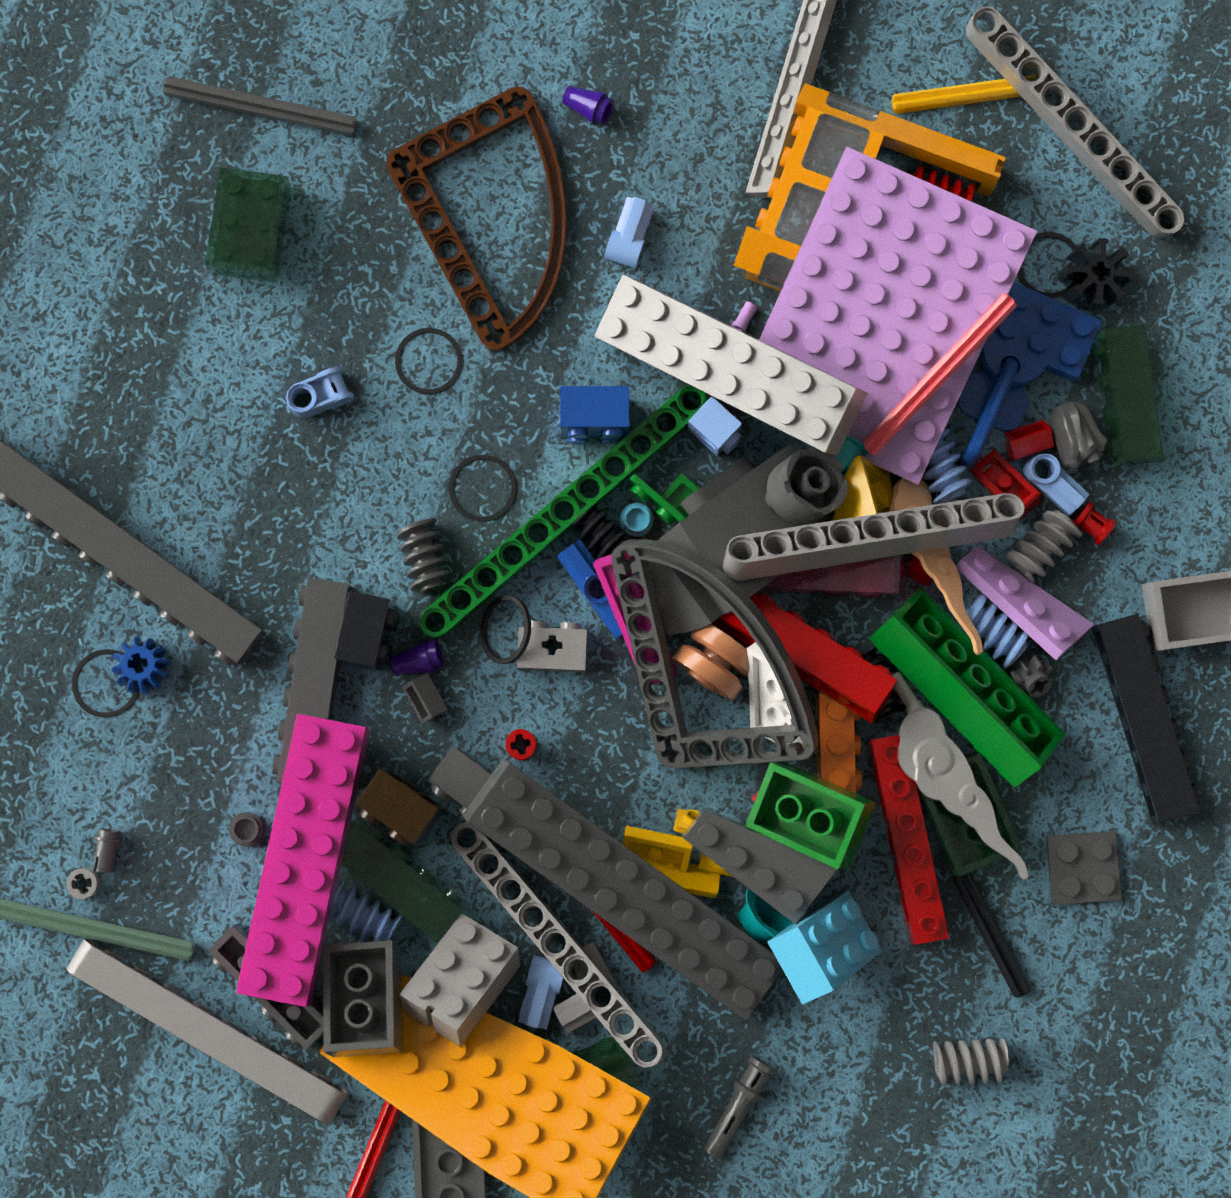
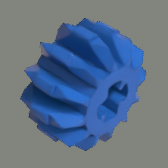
(132, 677)

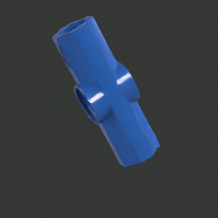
(580, 567)

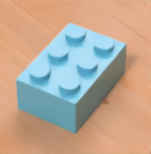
(825, 947)

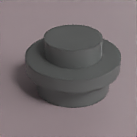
(246, 829)

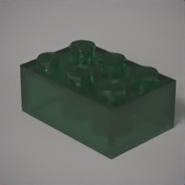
(248, 225)
(958, 840)

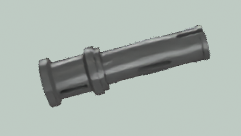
(741, 1102)

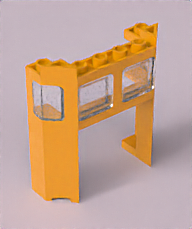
(809, 165)

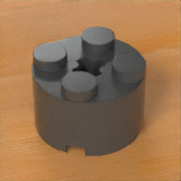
(806, 487)

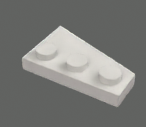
(765, 695)

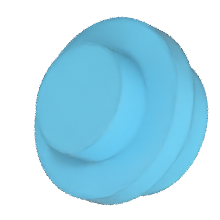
(636, 519)

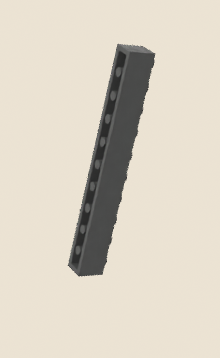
(126, 558)

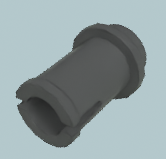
(106, 850)

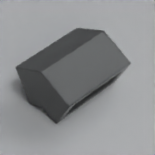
(425, 698)

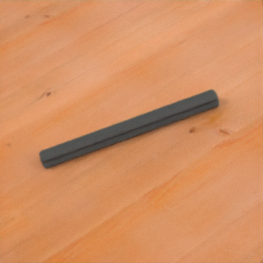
(260, 106)

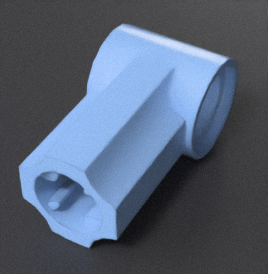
(627, 239)
(1058, 484)
(543, 985)

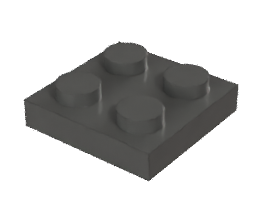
(1083, 867)

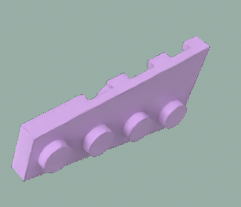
(1030, 607)

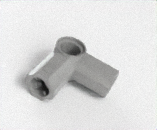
(573, 1011)

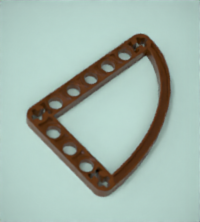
(446, 232)

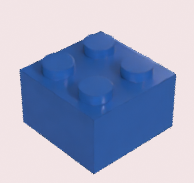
(594, 413)

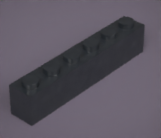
(1146, 719)

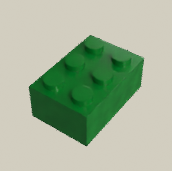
(810, 815)

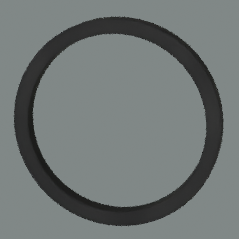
(1052, 235)
(421, 331)
(486, 518)
(527, 629)
(76, 694)

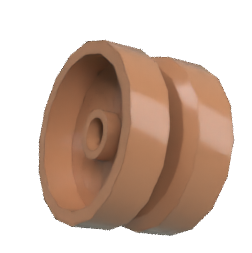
(713, 664)

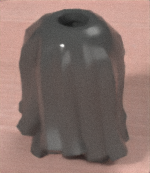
(1076, 435)

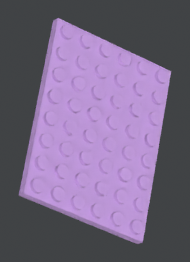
(889, 290)

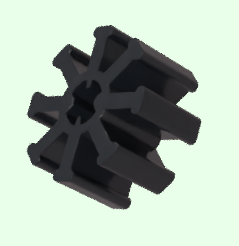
(1096, 260)

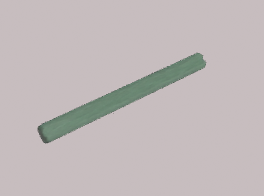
(97, 930)

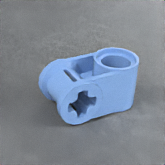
(321, 391)

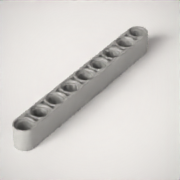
(1070, 106)
(859, 544)
(573, 951)
(206, 1032)

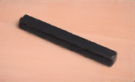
(992, 935)

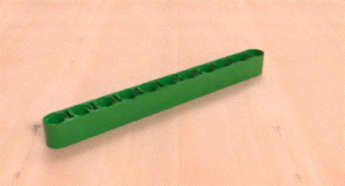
(557, 528)

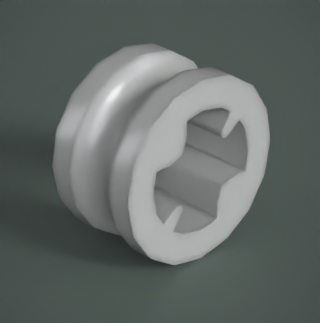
(87, 873)

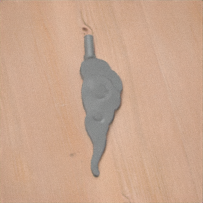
(944, 773)

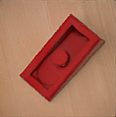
(1004, 478)

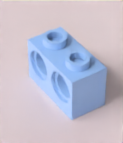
(715, 427)

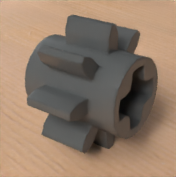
(1033, 675)

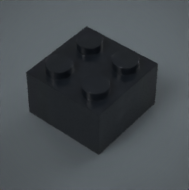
(367, 631)

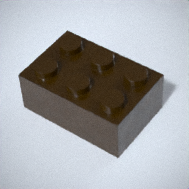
(400, 807)

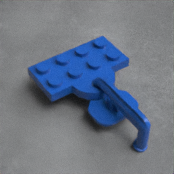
(1030, 339)

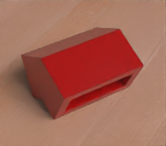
(1028, 440)

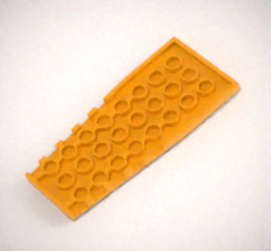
(509, 1104)

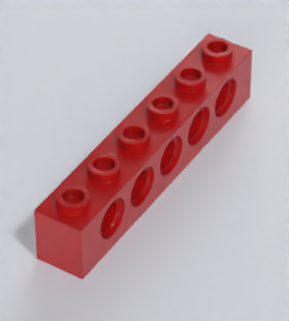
(908, 844)

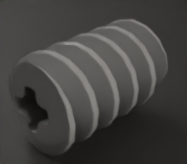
(1043, 544)
(971, 1060)

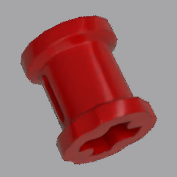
(1094, 523)
(512, 738)

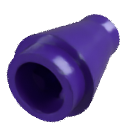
(590, 104)
(418, 659)

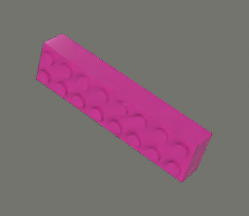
(303, 861)

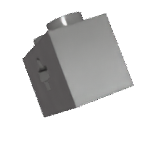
(568, 659)

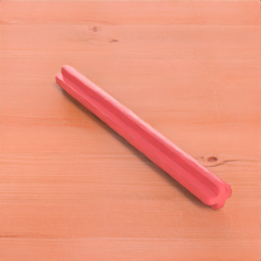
(939, 373)

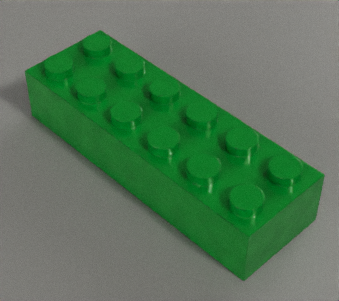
(967, 687)

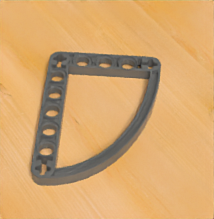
(655, 638)

